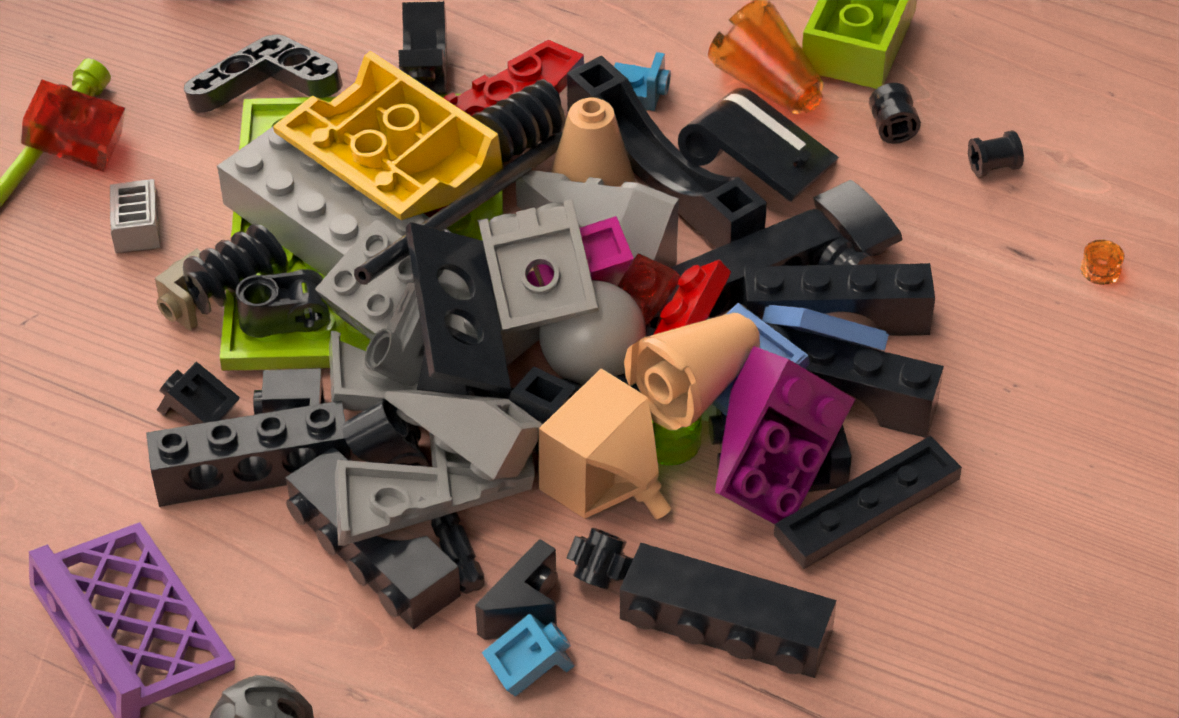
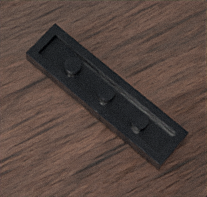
(867, 502)

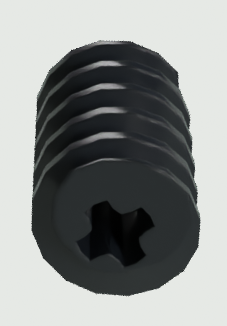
(524, 118)
(231, 263)

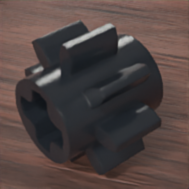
(599, 558)

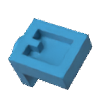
(648, 82)
(527, 653)

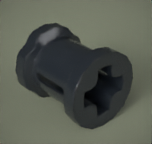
(995, 153)

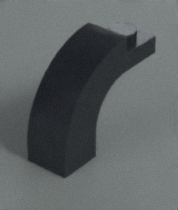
(425, 44)

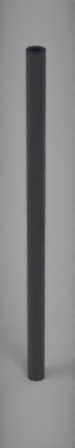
(460, 207)

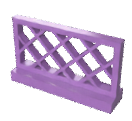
(95, 645)

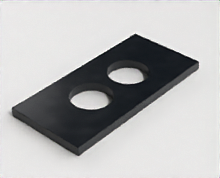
(447, 358)

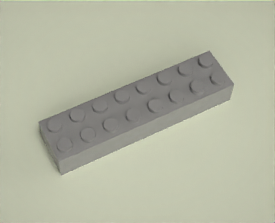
(323, 216)

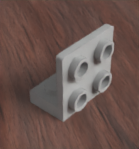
(369, 305)

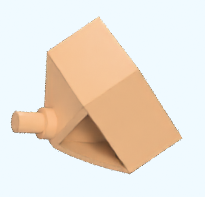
(601, 450)

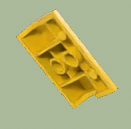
(395, 140)

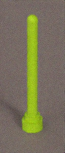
(88, 78)

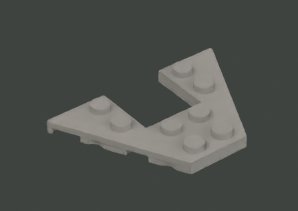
(394, 496)

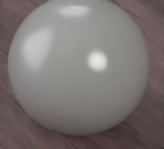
(594, 340)

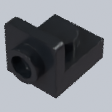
(197, 396)

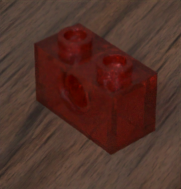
(51, 128)

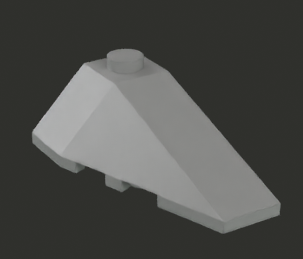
(644, 213)

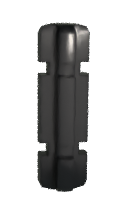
(458, 548)

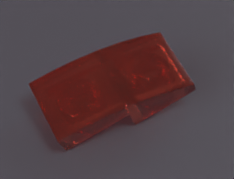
(649, 284)

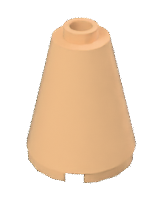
(593, 145)
(689, 366)

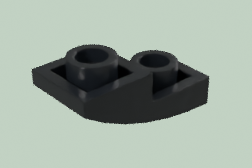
(858, 218)

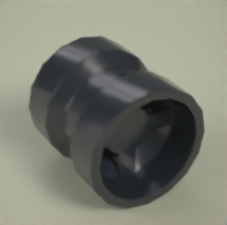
(894, 113)

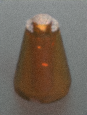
(767, 58)

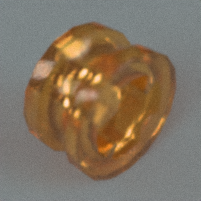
(1098, 272)

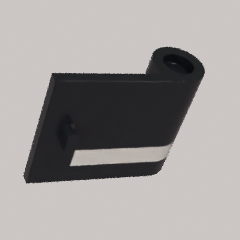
(759, 141)

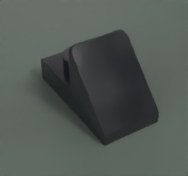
(520, 593)

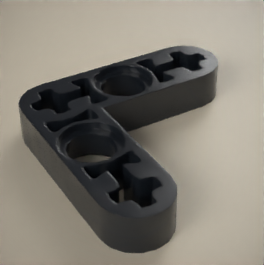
(265, 58)

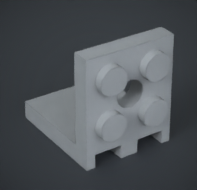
(534, 238)

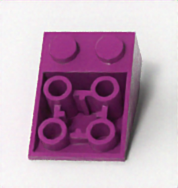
(777, 434)

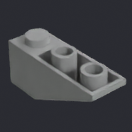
(481, 429)

